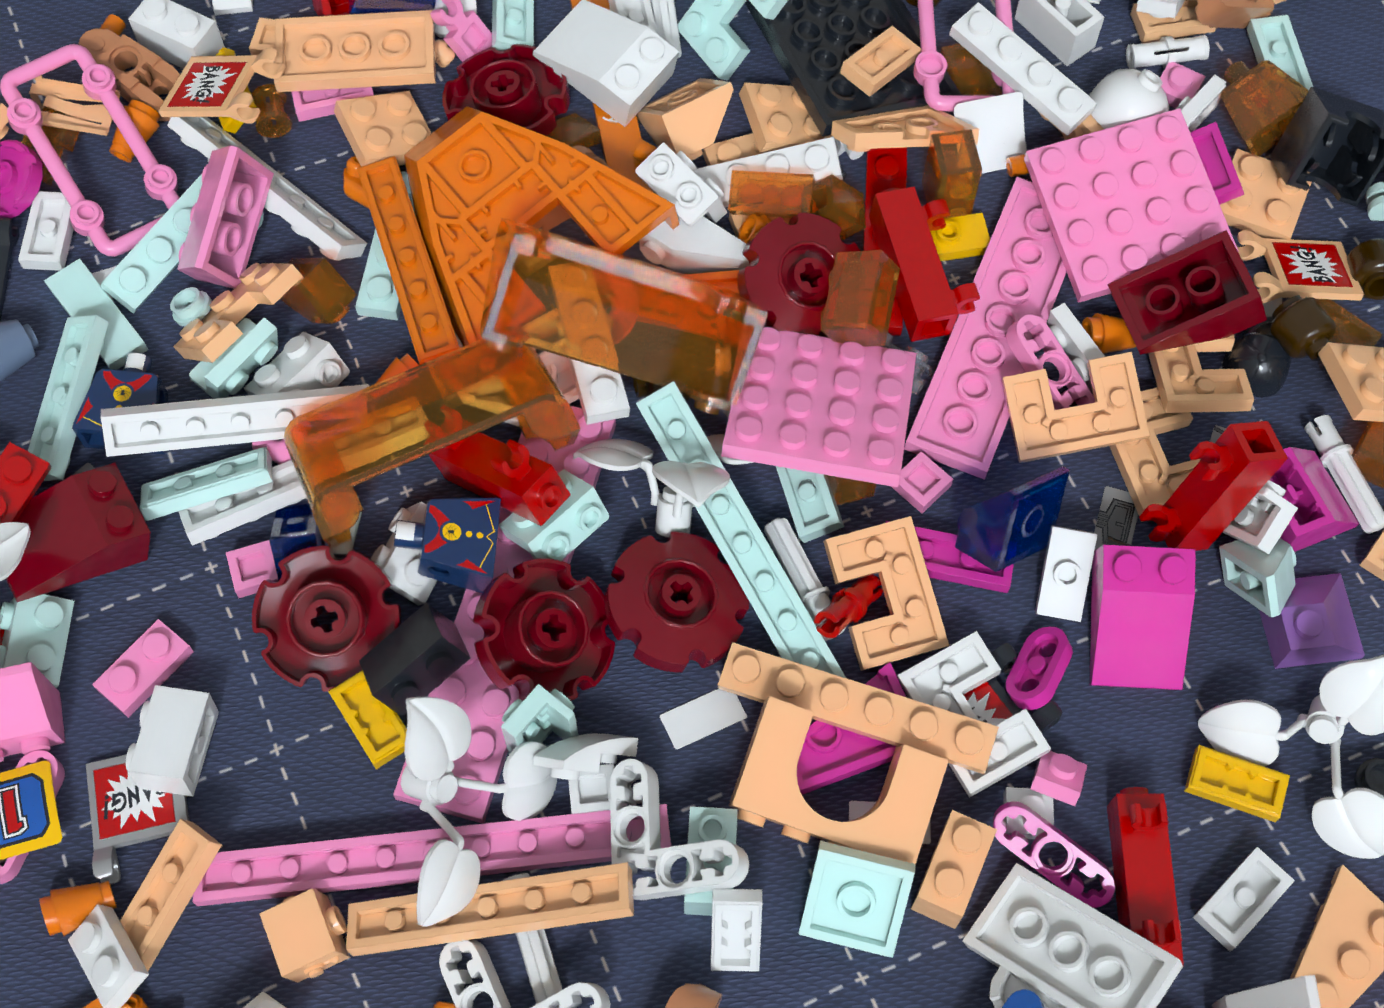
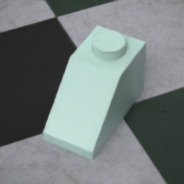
(1258, 576)

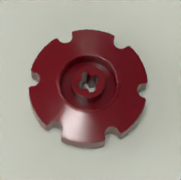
(509, 87)
(779, 261)
(290, 608)
(645, 610)
(543, 630)

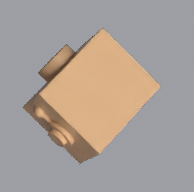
(305, 935)

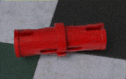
(848, 606)

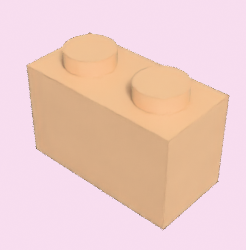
(954, 869)

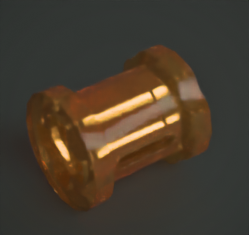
(271, 111)

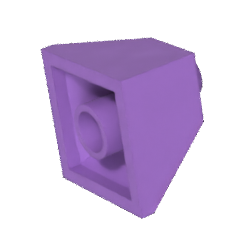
(1314, 625)

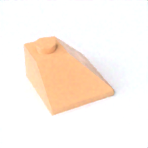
(688, 116)

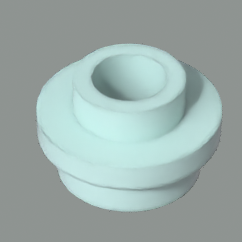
(190, 305)

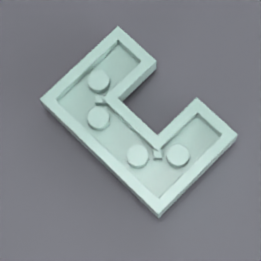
(709, 34)

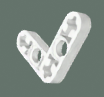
(647, 850)
(482, 967)

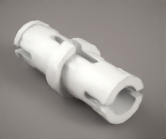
(1191, 49)

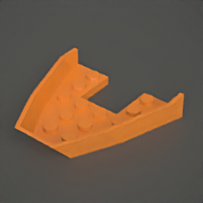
(493, 170)

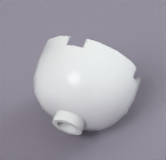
(1128, 97)

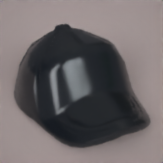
(1261, 357)

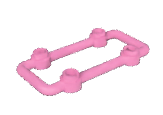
(932, 65)
(99, 84)

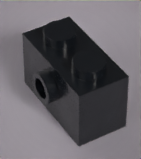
(414, 658)

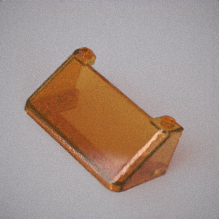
(619, 315)
(415, 417)

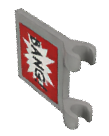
(125, 814)

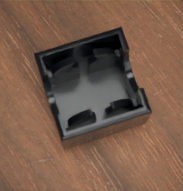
(1332, 145)

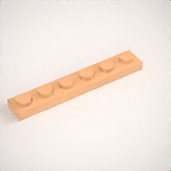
(860, 707)
(496, 910)

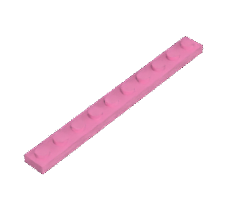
(400, 856)

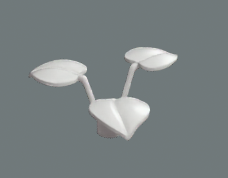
(685, 482)
(1347, 694)
(434, 739)

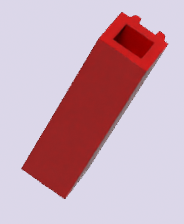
(922, 286)
(503, 472)
(1218, 486)
(1144, 868)

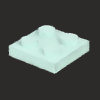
(857, 899)

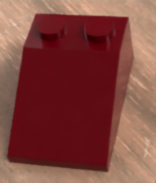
(1189, 297)
(79, 533)

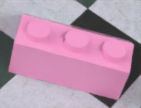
(225, 217)
(28, 711)

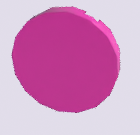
(19, 177)

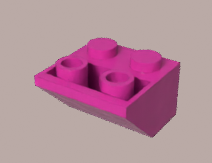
(1319, 502)

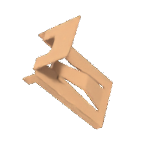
(80, 114)

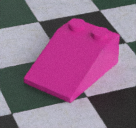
(1141, 616)

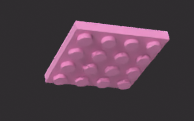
(1124, 199)
(823, 407)

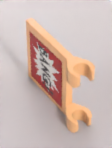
(217, 85)
(1300, 268)

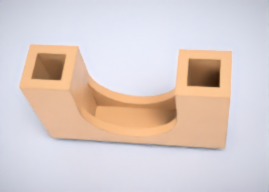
(770, 790)

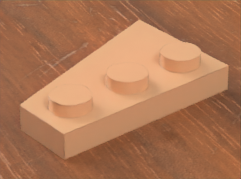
(897, 128)
(1345, 942)

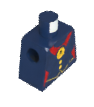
(114, 390)
(455, 540)

